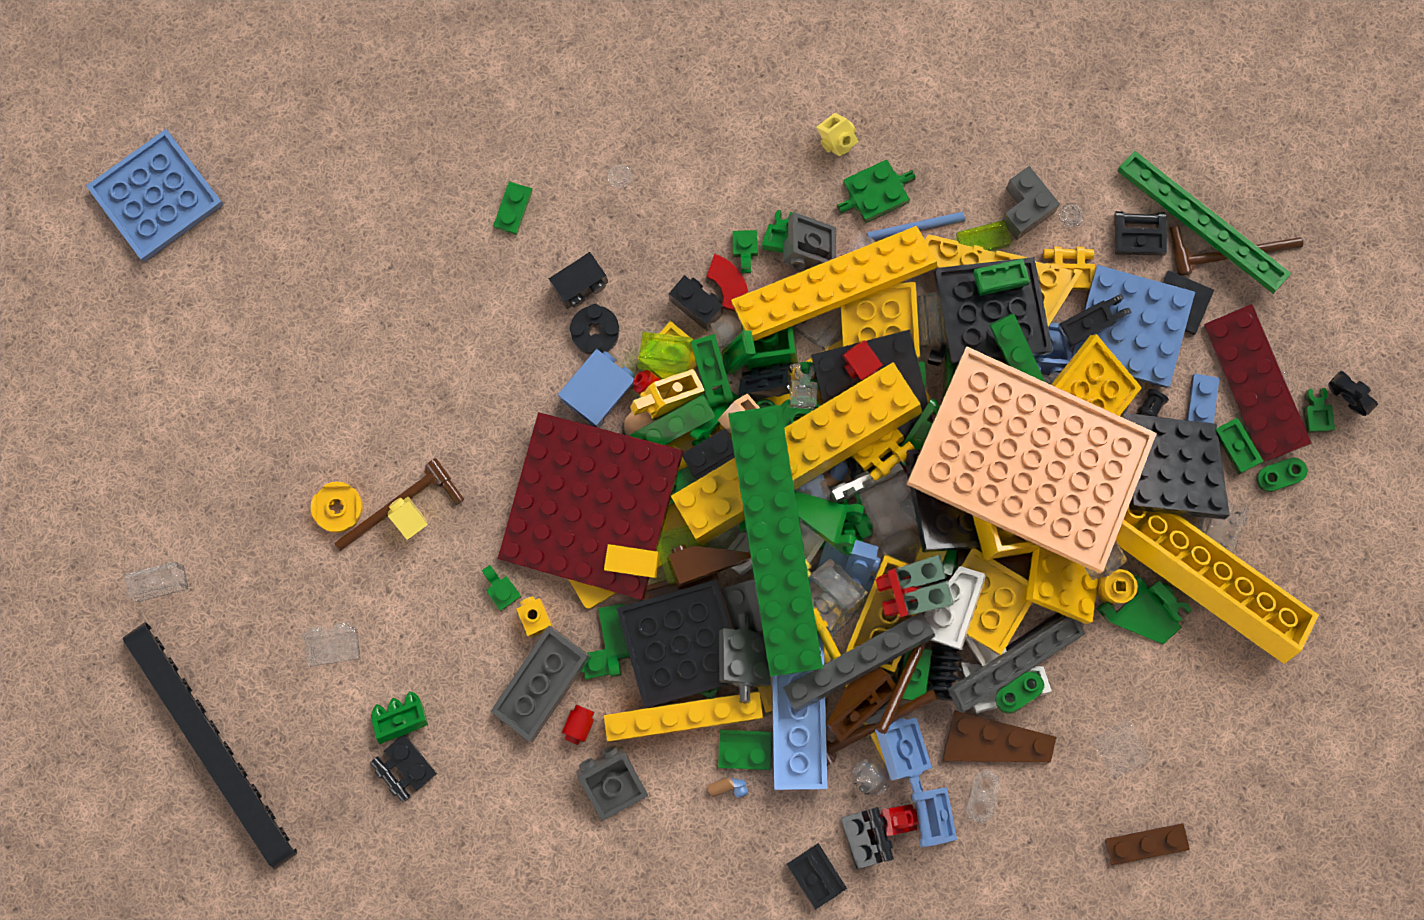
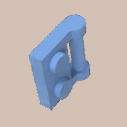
(941, 825)

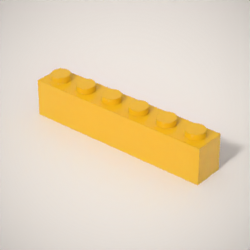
(682, 717)

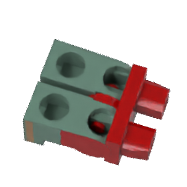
(907, 588)

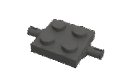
(743, 658)

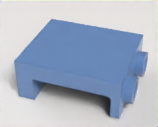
(597, 388)

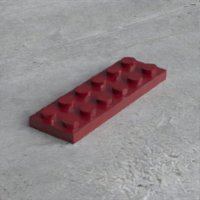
(1257, 383)

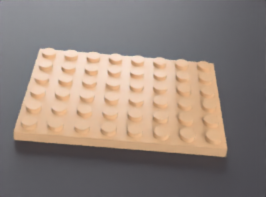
(1032, 459)

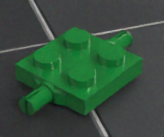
(876, 191)

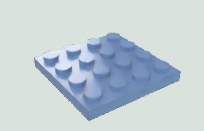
(154, 195)
(1152, 334)

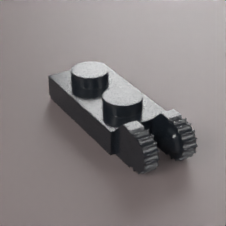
(1092, 321)

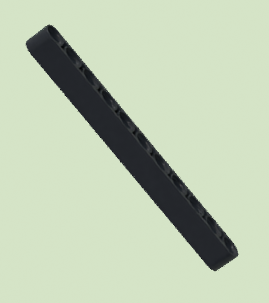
(209, 747)

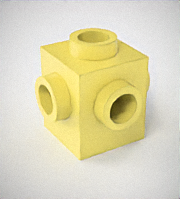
(837, 134)

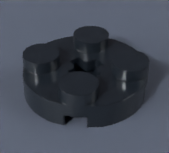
(594, 316)
(1354, 393)

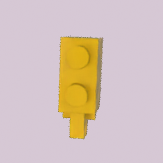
(668, 394)

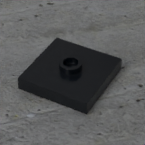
(1200, 301)

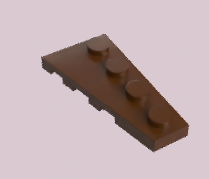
(987, 740)

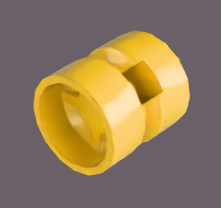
(1117, 587)

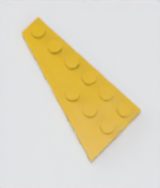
(1053, 280)

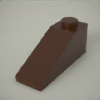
(700, 562)
(860, 701)

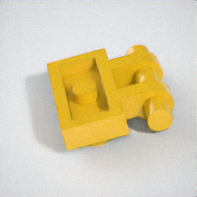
(1079, 255)
(872, 454)

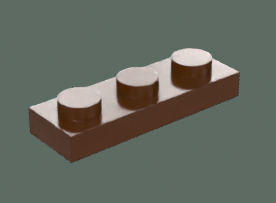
(1147, 844)

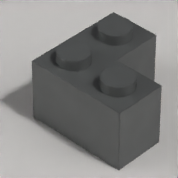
(1033, 201)

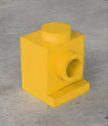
(540, 623)

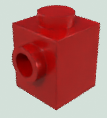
(861, 361)

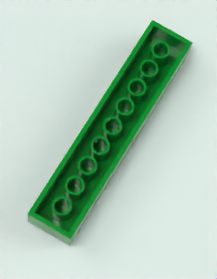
(775, 540)

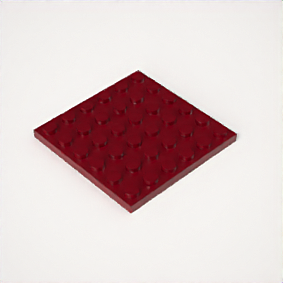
(587, 492)

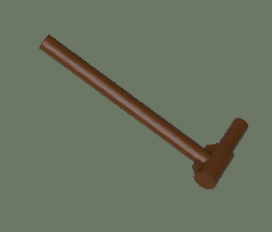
(1186, 260)
(434, 474)
(900, 688)
(832, 748)

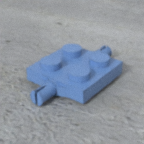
(905, 752)

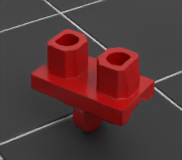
(900, 819)

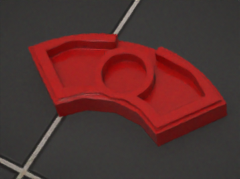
(728, 280)

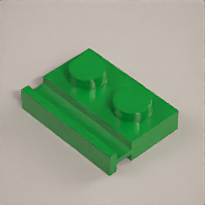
(745, 749)

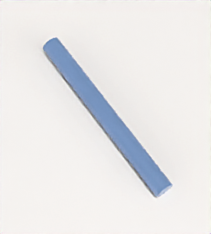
(922, 225)

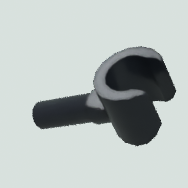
(937, 356)

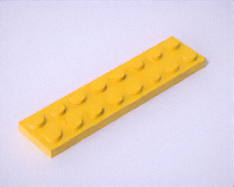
(834, 283)

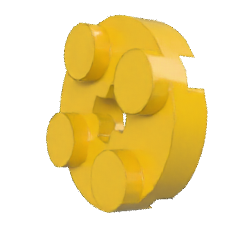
(327, 497)

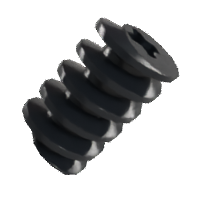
(943, 671)

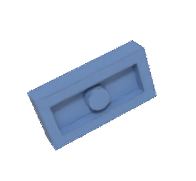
(1203, 398)

